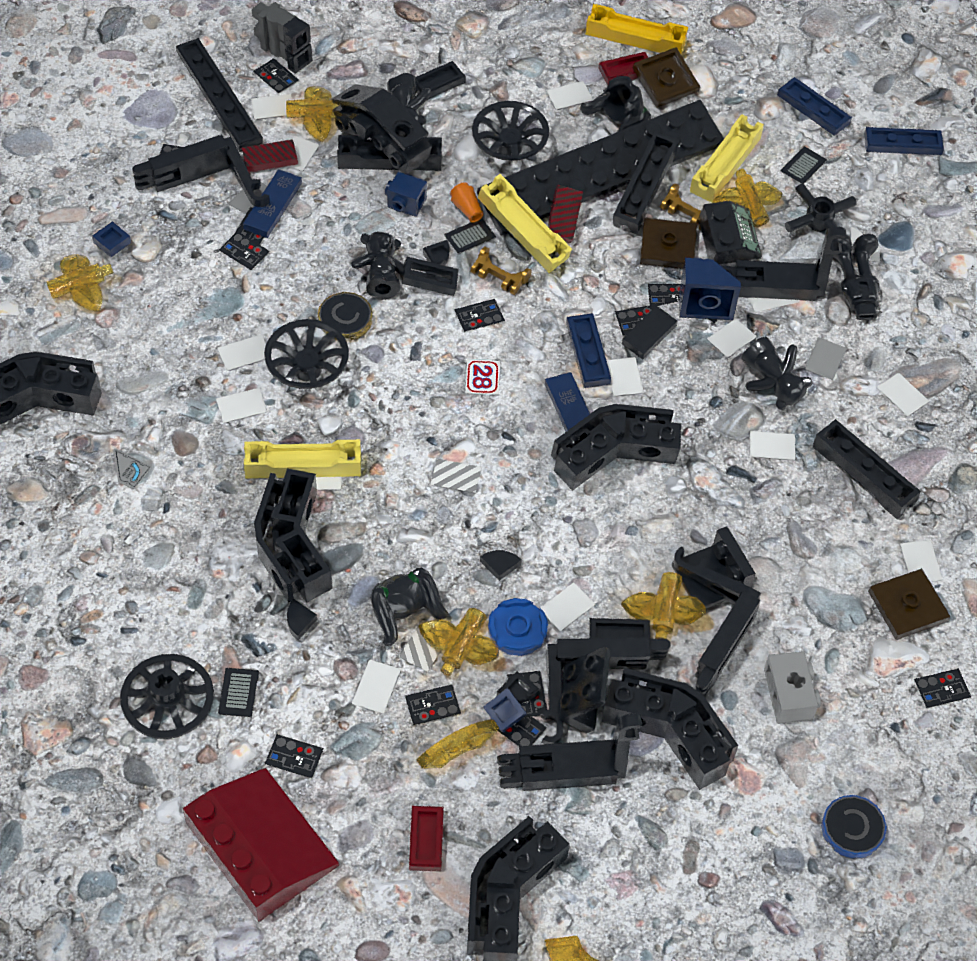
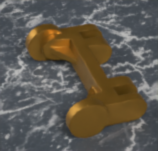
(675, 202)
(515, 279)

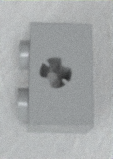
(791, 687)

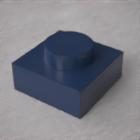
(111, 239)
(505, 710)

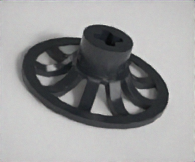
(510, 137)
(306, 359)
(166, 691)

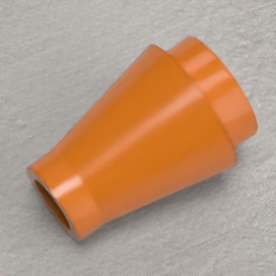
(466, 201)

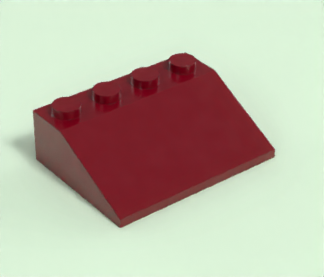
(259, 841)

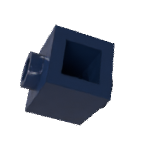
(406, 194)

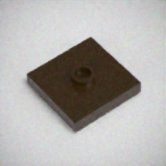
(666, 77)
(667, 242)
(909, 604)

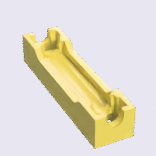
(726, 159)
(524, 224)
(319, 459)

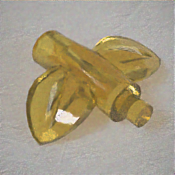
(315, 110)
(751, 196)
(80, 281)
(665, 606)
(460, 641)

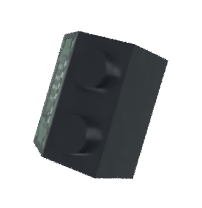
(728, 232)

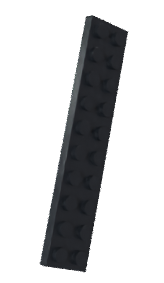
(611, 160)

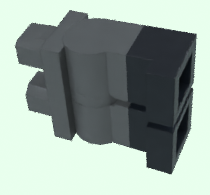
(283, 35)

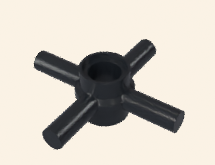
(820, 211)

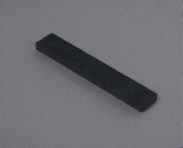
(219, 94)

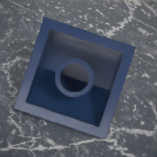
(707, 291)

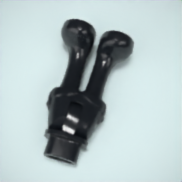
(863, 289)

